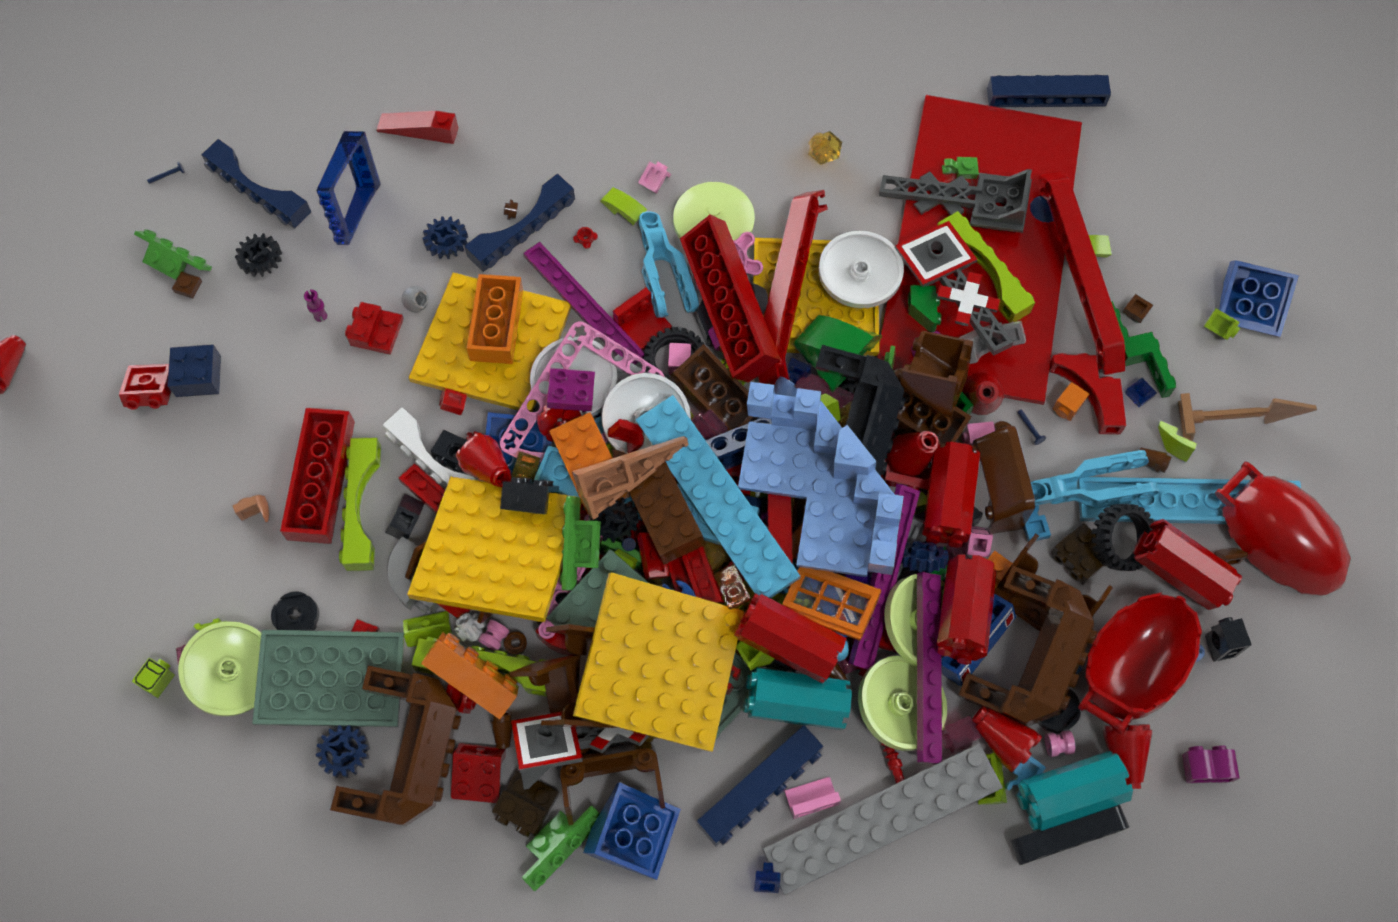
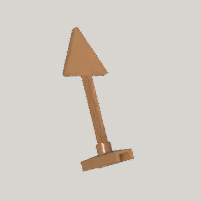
(1278, 410)

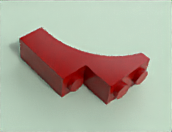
(1104, 392)

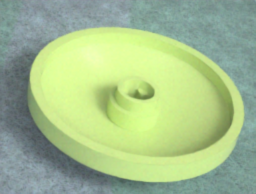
(717, 200)
(902, 617)
(221, 668)
(890, 702)

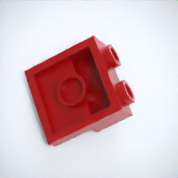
(373, 328)
(145, 386)

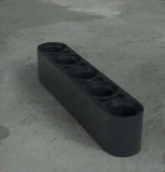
(1069, 834)

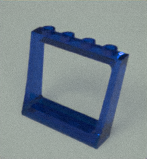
(355, 151)

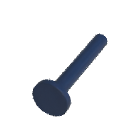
(166, 173)
(1039, 439)
(628, 543)

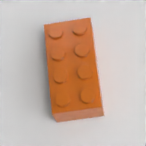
(495, 319)
(581, 445)
(471, 674)

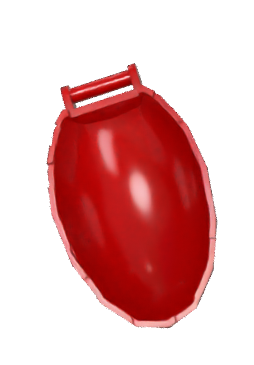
(1285, 532)
(1141, 659)

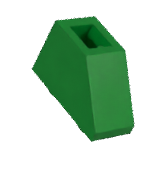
(923, 306)

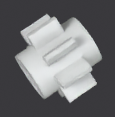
(468, 627)

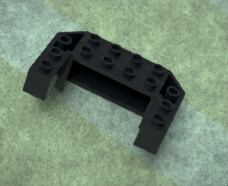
(875, 399)

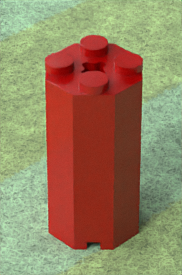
(951, 494)
(1187, 565)
(967, 609)
(790, 637)

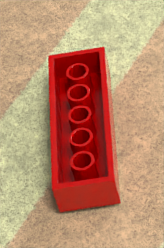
(317, 476)

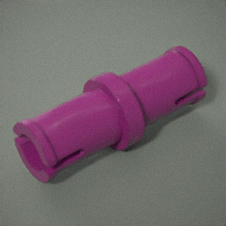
(315, 305)

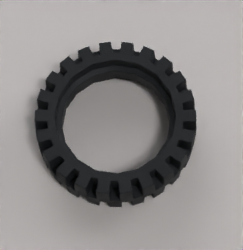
(669, 337)
(1104, 531)

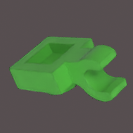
(962, 166)

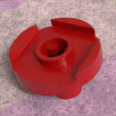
(548, 419)

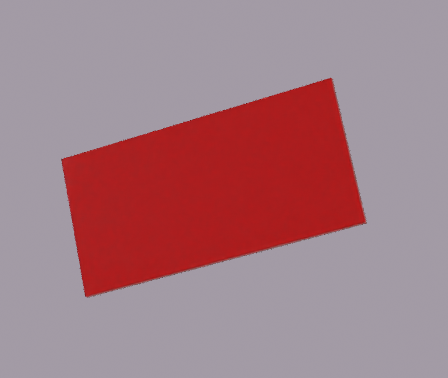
(1004, 145)

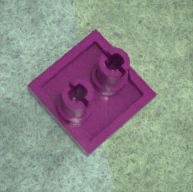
(571, 389)

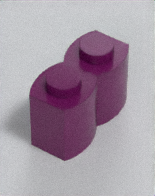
(1210, 765)

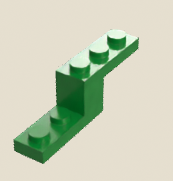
(1147, 349)

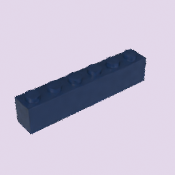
(1049, 91)
(759, 786)

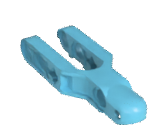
(658, 248)
(1064, 487)

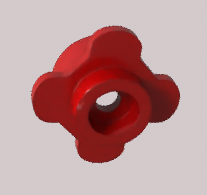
(585, 232)

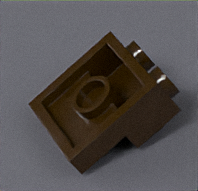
(1078, 554)
(525, 808)

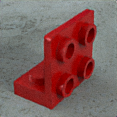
(639, 319)
(477, 772)

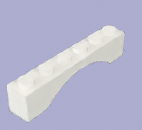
(407, 433)

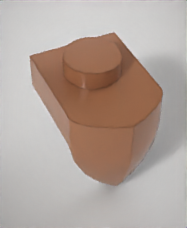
(251, 506)

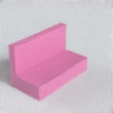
(812, 797)

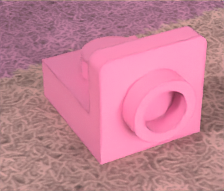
(654, 176)

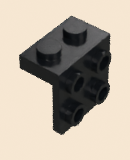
(526, 496)

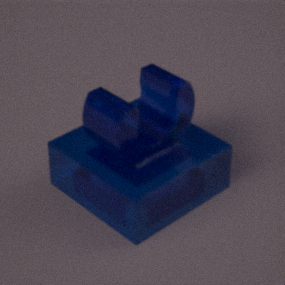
(798, 370)
(1140, 392)
(767, 880)

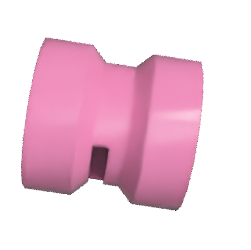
(493, 635)
(1059, 743)

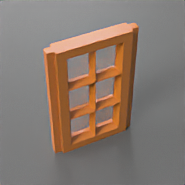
(833, 601)

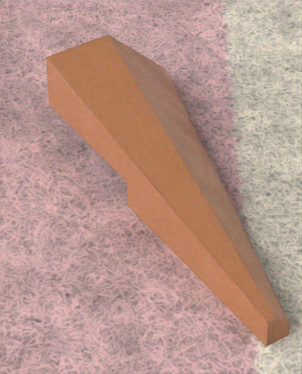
(608, 480)

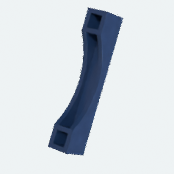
(286, 205)
(490, 247)

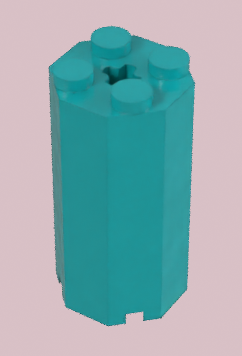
(797, 699)
(1074, 790)

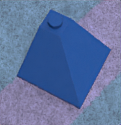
(1257, 296)
(534, 441)
(632, 831)

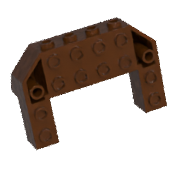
(1053, 659)
(421, 755)

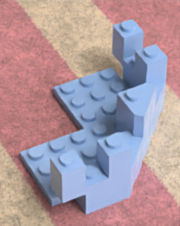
(813, 458)

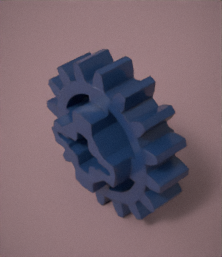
(448, 240)
(924, 557)
(340, 761)

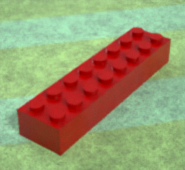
(729, 299)

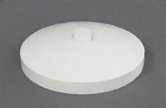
(861, 269)
(605, 373)
(636, 397)

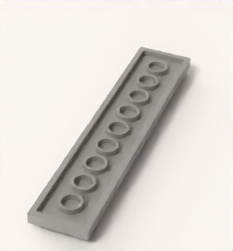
(882, 818)

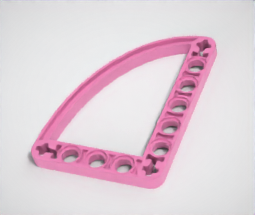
(566, 361)

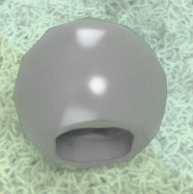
(415, 299)

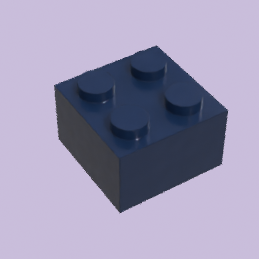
(194, 370)

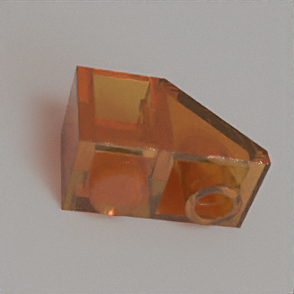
(732, 587)

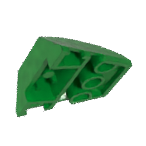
(835, 334)

